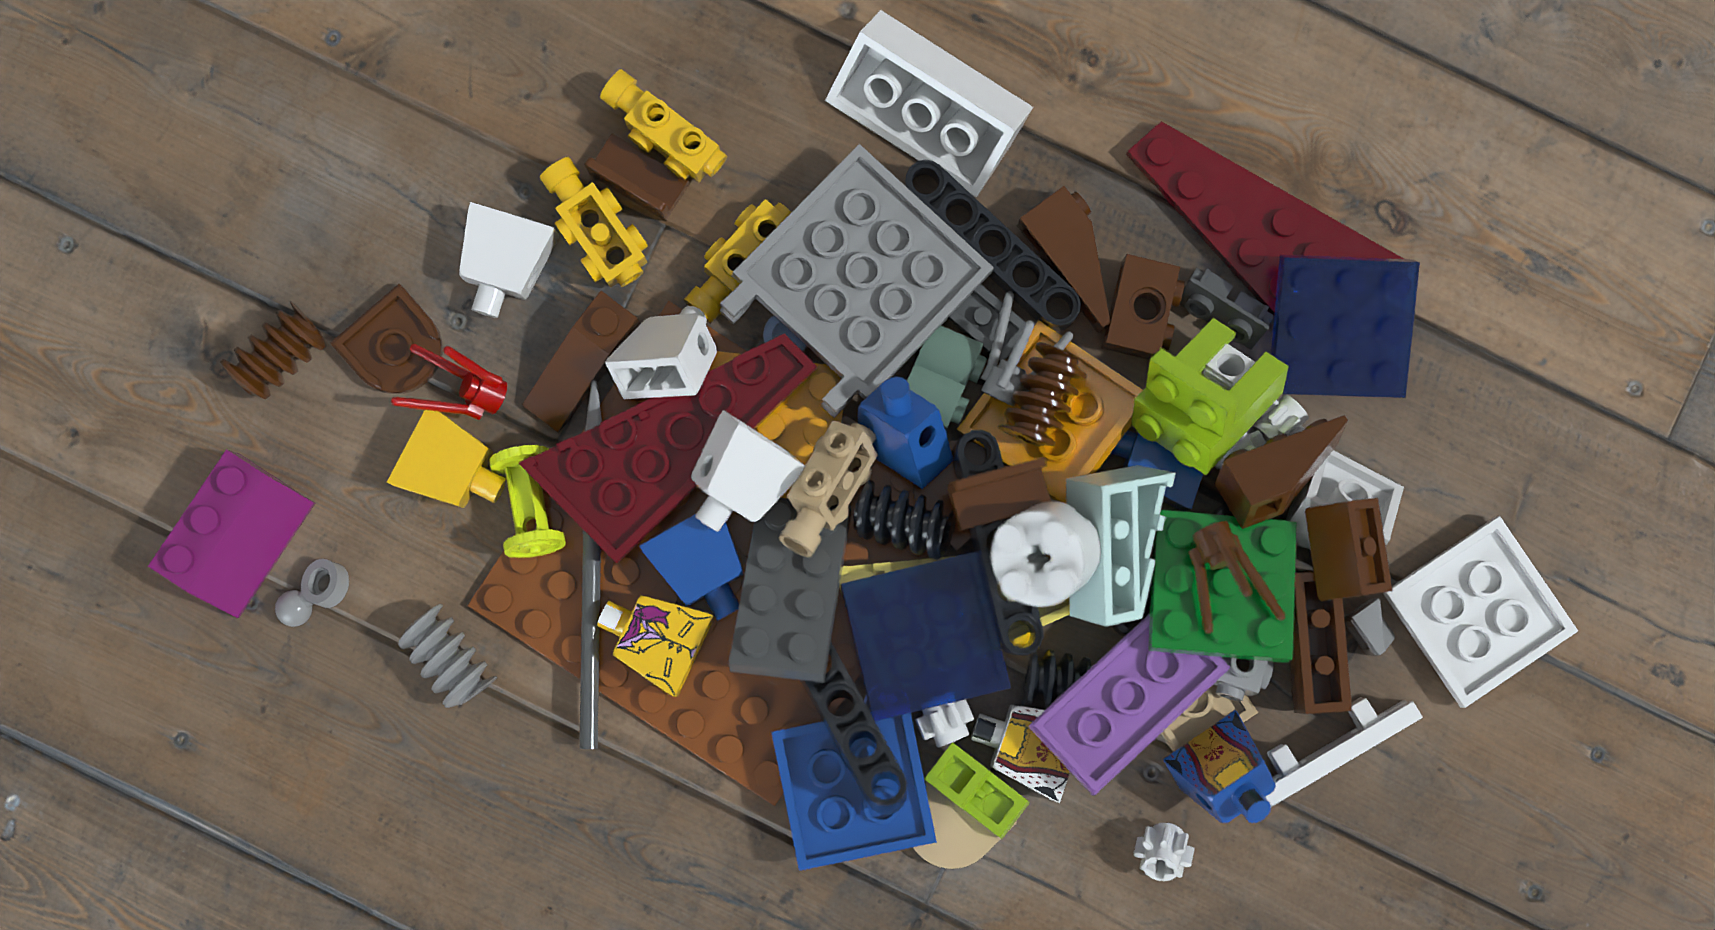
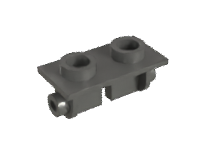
(1206, 299)

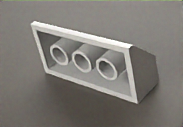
(927, 102)

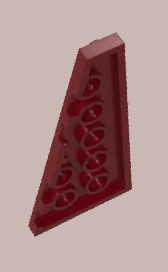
(1241, 213)
(641, 461)

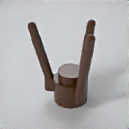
(1221, 549)

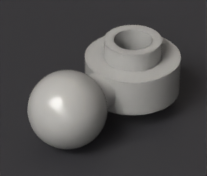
(322, 584)

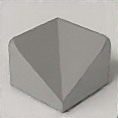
(1370, 628)

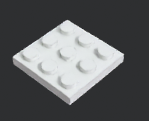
(1480, 612)

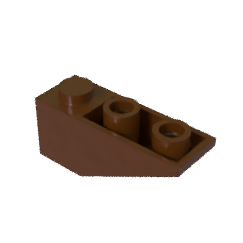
(1269, 478)

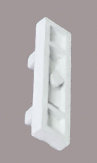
(1369, 732)

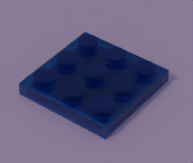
(1345, 324)
(925, 636)

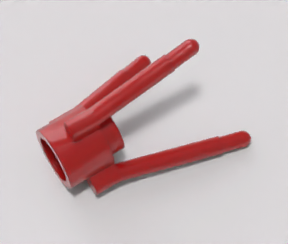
(479, 387)

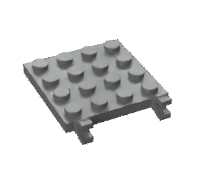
(859, 275)

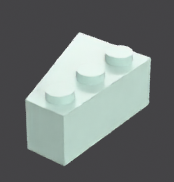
(1125, 513)

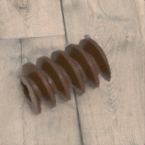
(275, 353)
(1044, 395)

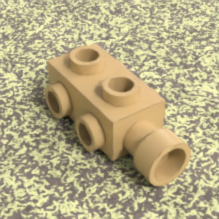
(828, 482)

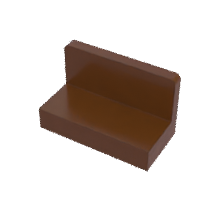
(637, 177)
(998, 493)
(1348, 549)

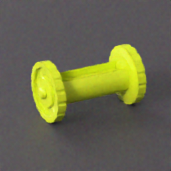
(526, 504)

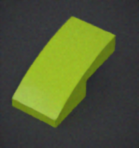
(977, 790)

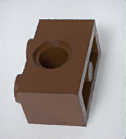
(1148, 280)

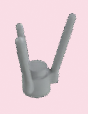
(1005, 379)

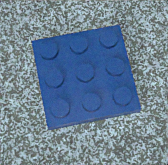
(826, 806)

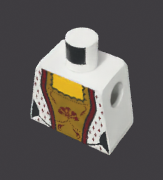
(1021, 752)

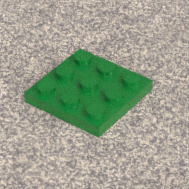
(1241, 624)

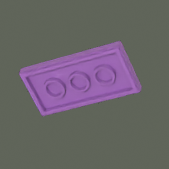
(1122, 706)

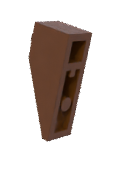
(1067, 244)
(580, 361)

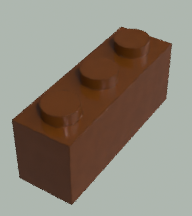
(1319, 652)

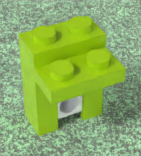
(1196, 406)

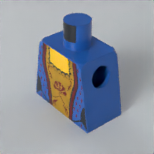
(1224, 772)

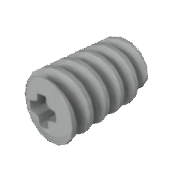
(444, 658)

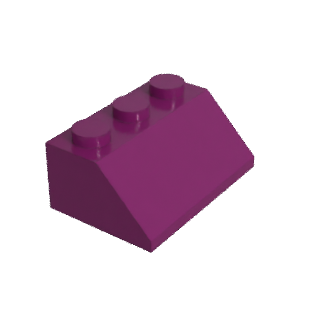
(231, 534)

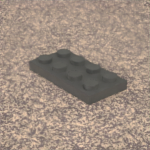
(788, 601)

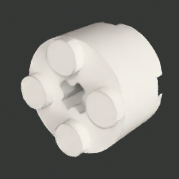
(1051, 530)

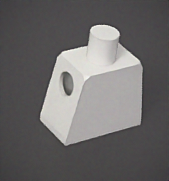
(502, 256)
(664, 356)
(741, 472)

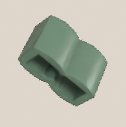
(944, 370)

